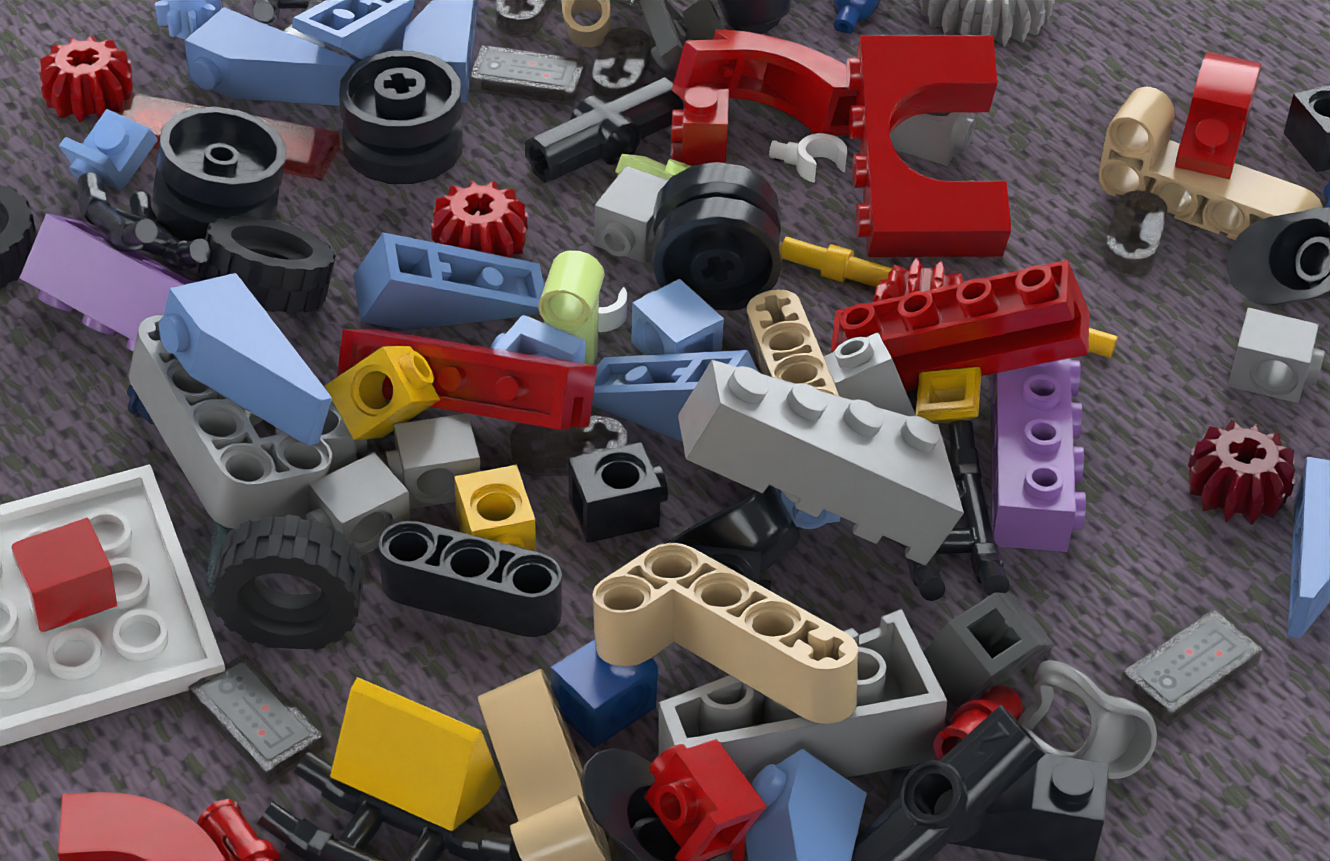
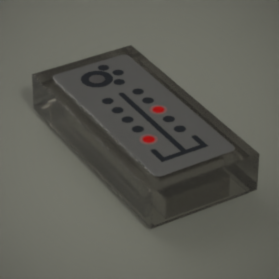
(527, 75)
(1190, 667)
(256, 718)

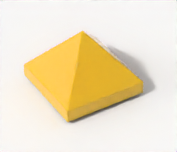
(949, 395)

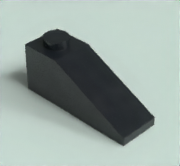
(1044, 815)

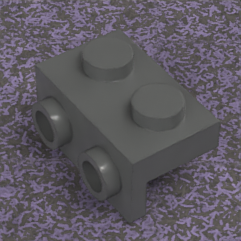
(671, 28)

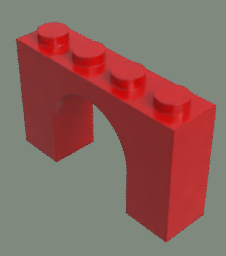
(901, 208)

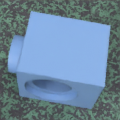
(675, 322)

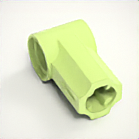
(572, 298)

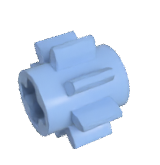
(185, 15)

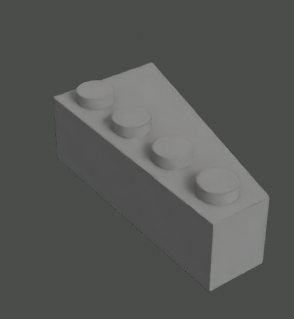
(825, 454)
(891, 728)

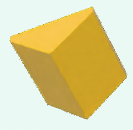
(413, 757)

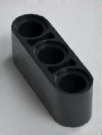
(471, 578)

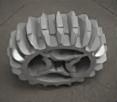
(989, 17)

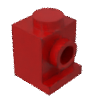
(701, 128)
(702, 799)

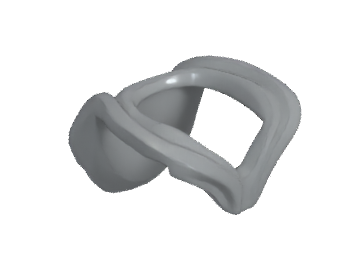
(1119, 730)

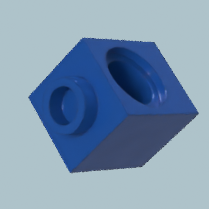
(602, 697)

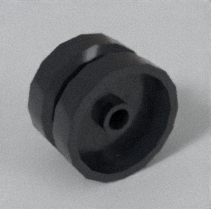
(401, 117)
(216, 168)
(718, 234)

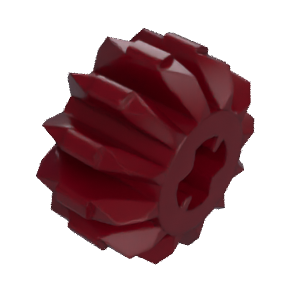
(1241, 471)

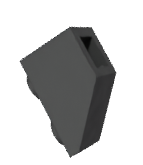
(985, 647)

